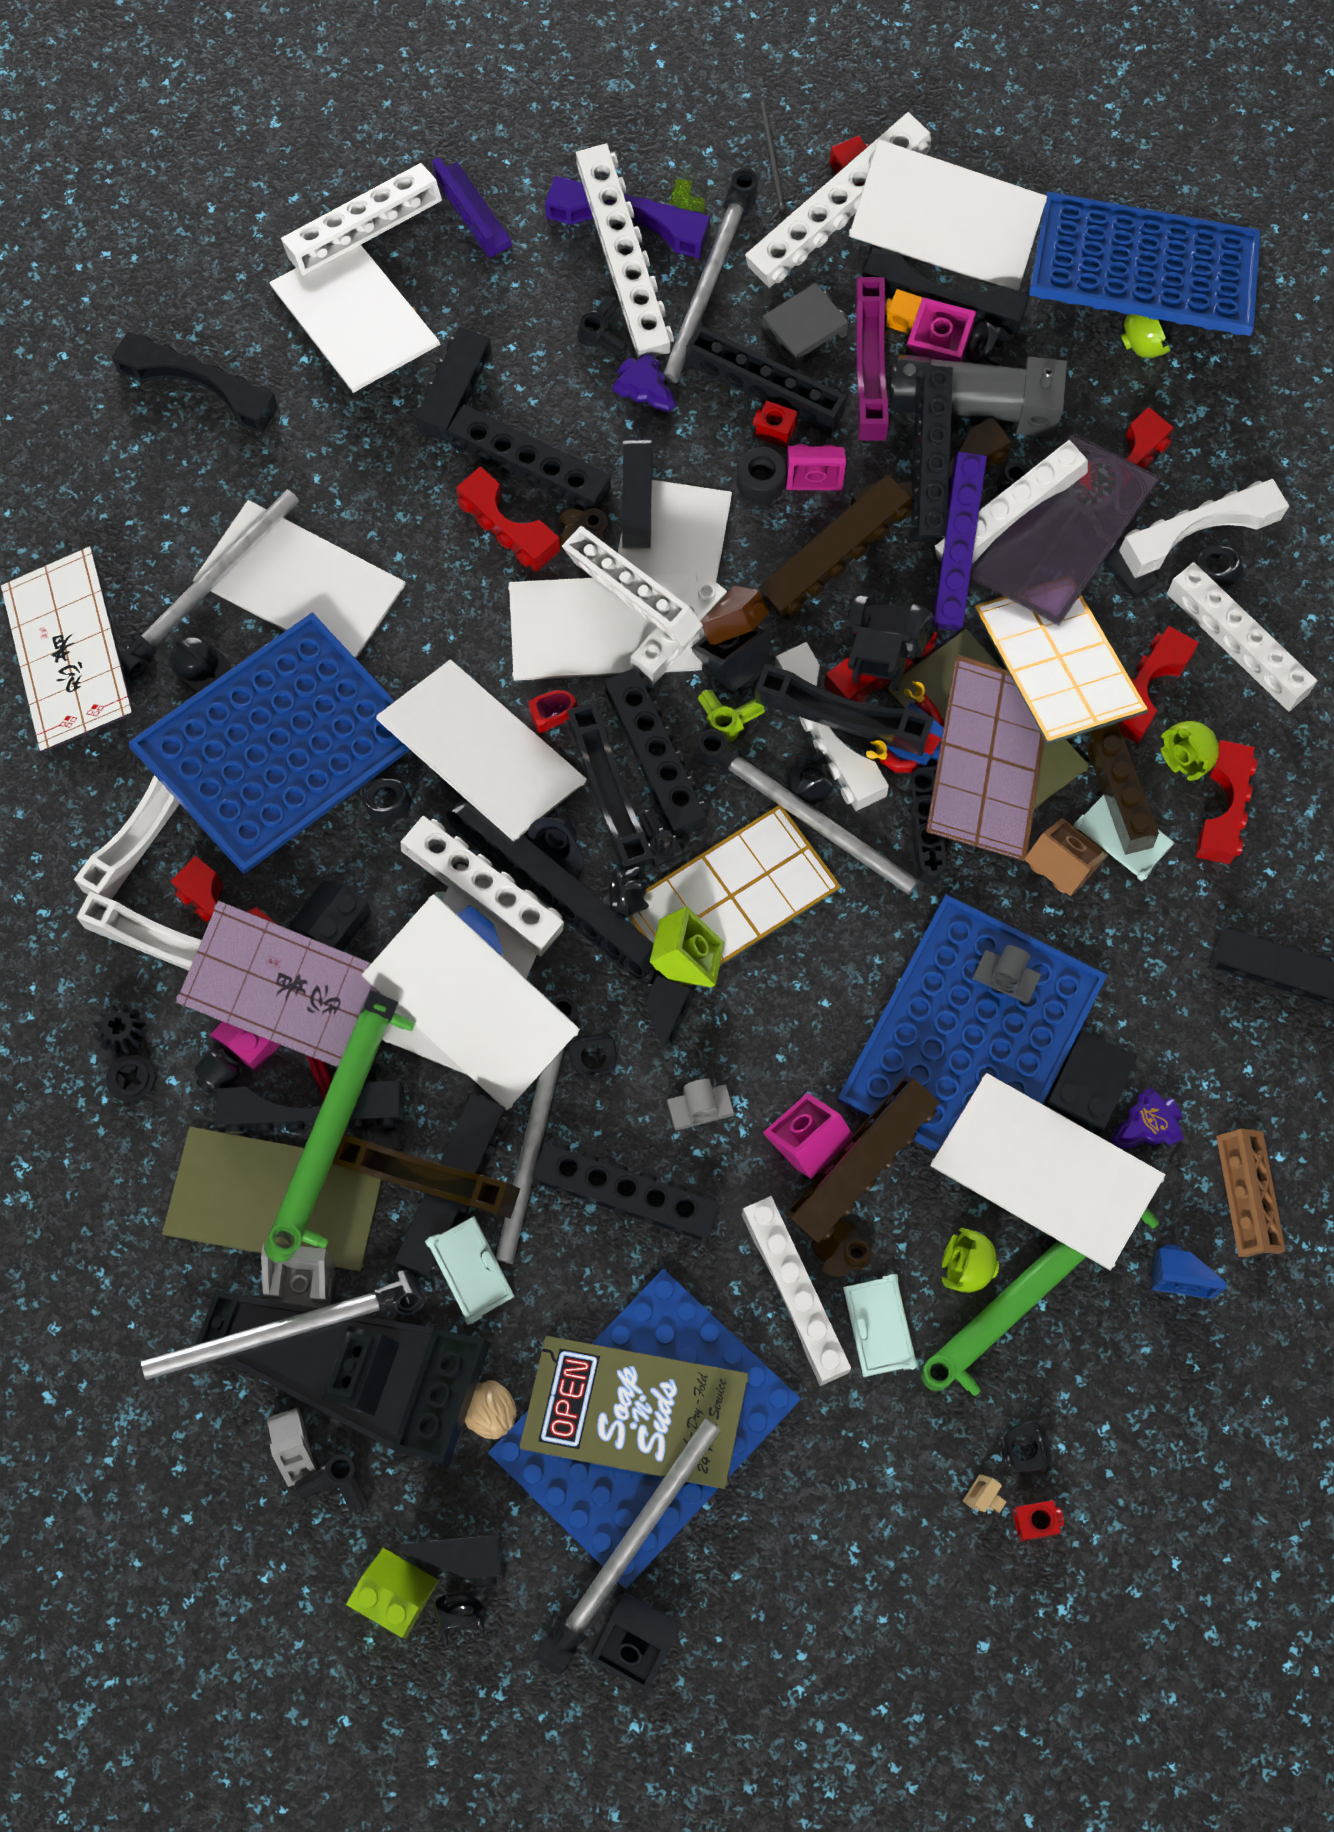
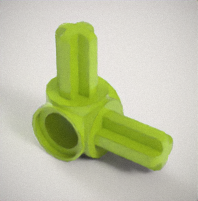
(723, 714)

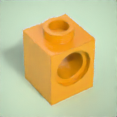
(902, 311)

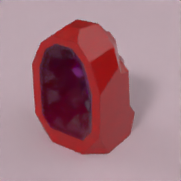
(551, 709)

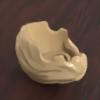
(491, 1410)

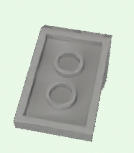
(302, 1279)

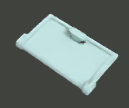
(1099, 827)
(466, 1272)
(879, 1313)

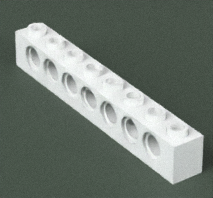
(597, 162)
(760, 259)

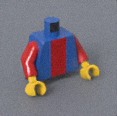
(906, 762)

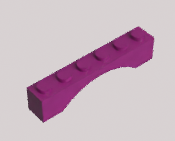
(870, 359)

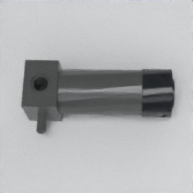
(1017, 395)

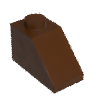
(734, 615)

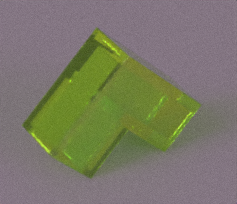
(682, 197)

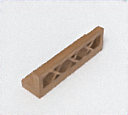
(1247, 1192)

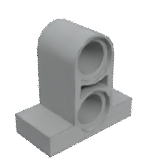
(700, 1104)
(290, 1445)

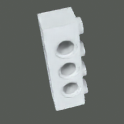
(661, 650)

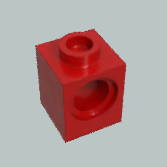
(775, 434)
(1023, 1523)

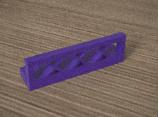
(471, 207)

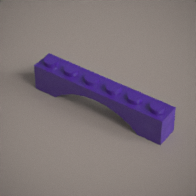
(680, 228)
(959, 540)

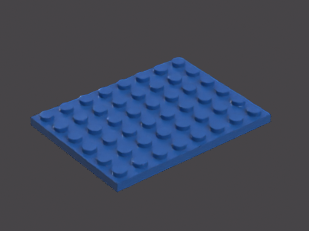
(1147, 263)
(273, 742)
(957, 1029)
(602, 1501)

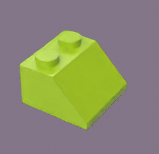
(687, 949)
(392, 1593)

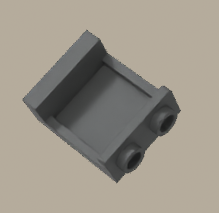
(804, 324)

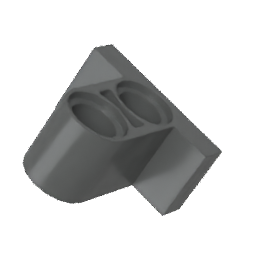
(1008, 973)

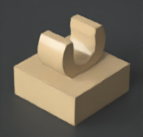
(984, 1495)

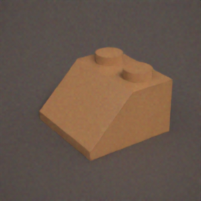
(1065, 857)

